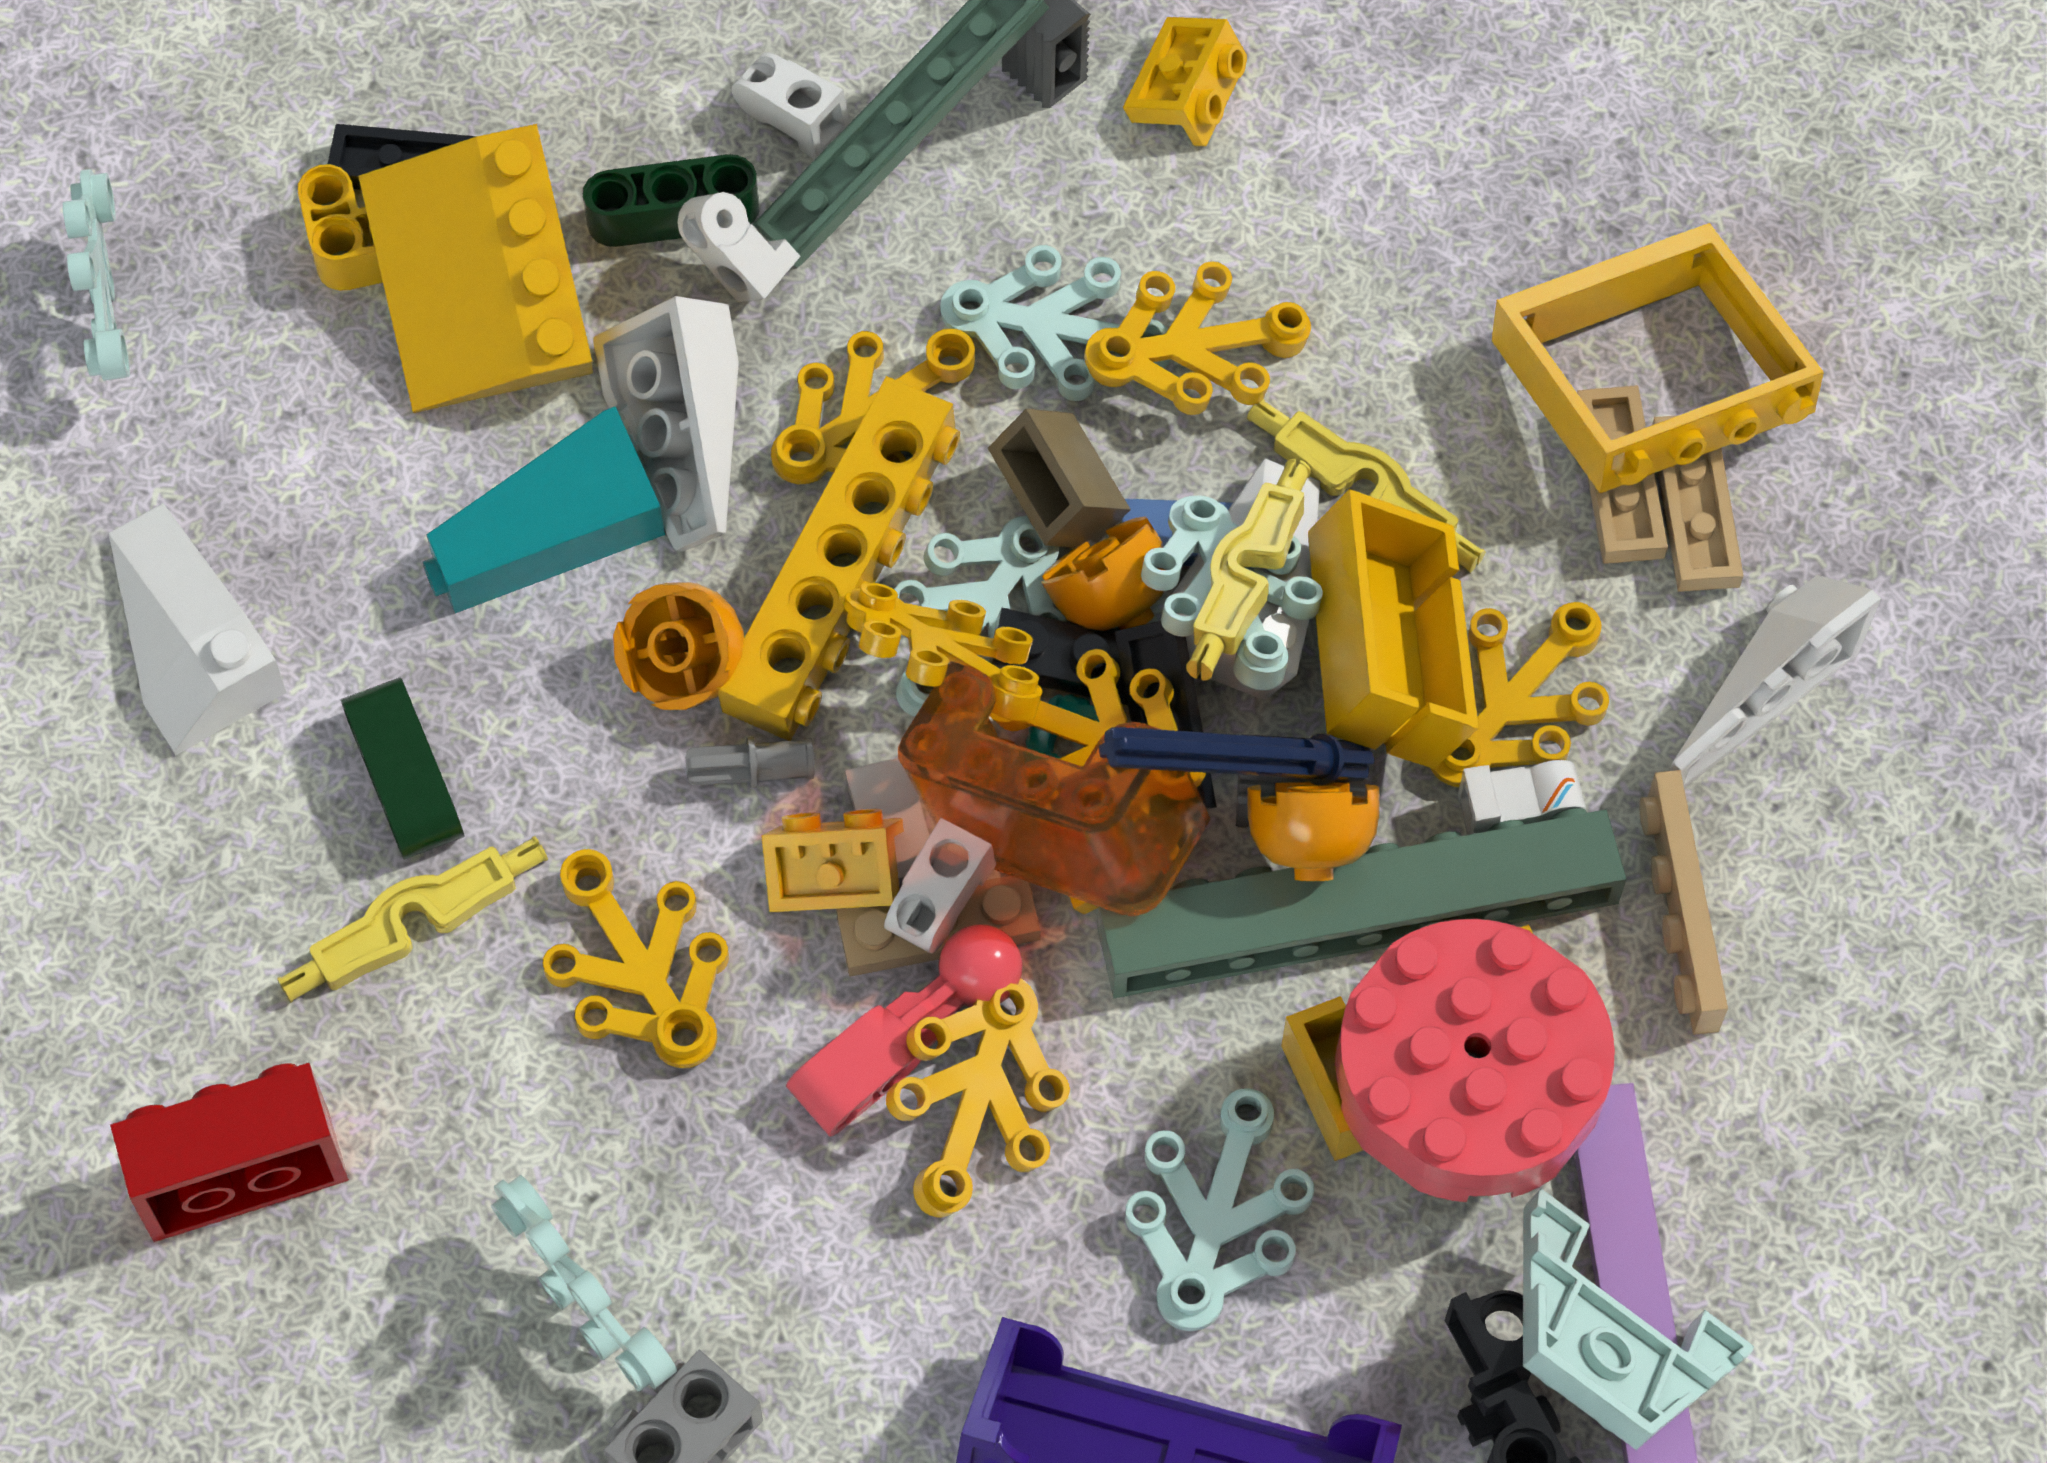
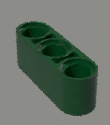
(645, 188)
(402, 768)

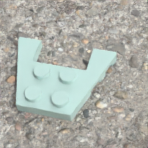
(1601, 1350)

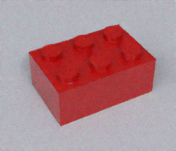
(228, 1151)

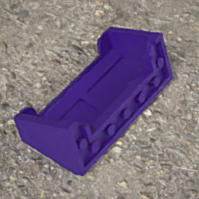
(1052, 1413)

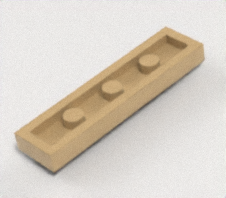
(1688, 927)

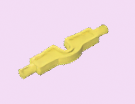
(1343, 463)
(1238, 592)
(381, 936)

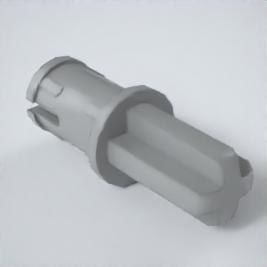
(750, 762)

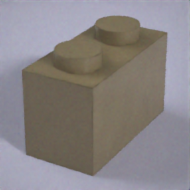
(1058, 478)

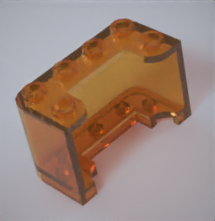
(1056, 824)

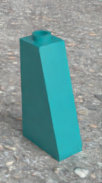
(547, 518)

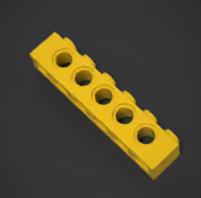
(895, 421)

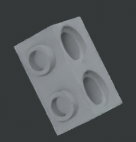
(690, 1438)

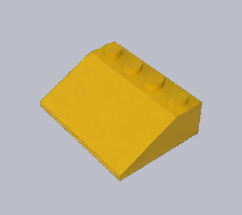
(476, 270)

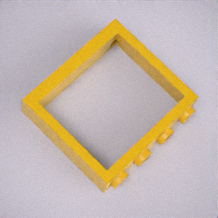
(1633, 281)

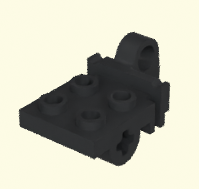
(1501, 1399)

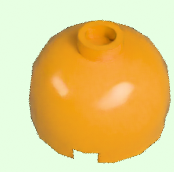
(1103, 582)
(678, 644)
(1313, 826)

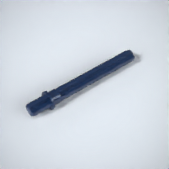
(1318, 759)

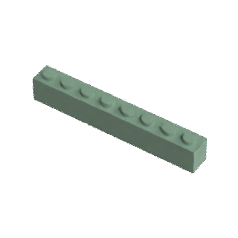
(1276, 922)

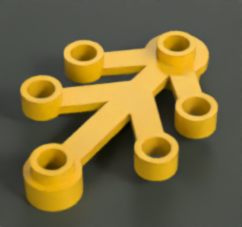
(1193, 345)
(826, 441)
(944, 637)
(1512, 702)
(1107, 707)
(642, 970)
(982, 1086)

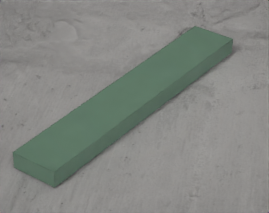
(896, 121)

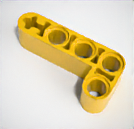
(337, 229)

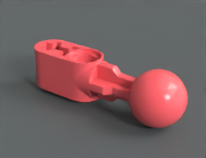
(874, 1052)

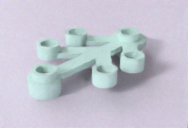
(83, 216)
(1041, 322)
(1198, 527)
(989, 594)
(1215, 1219)
(643, 1357)

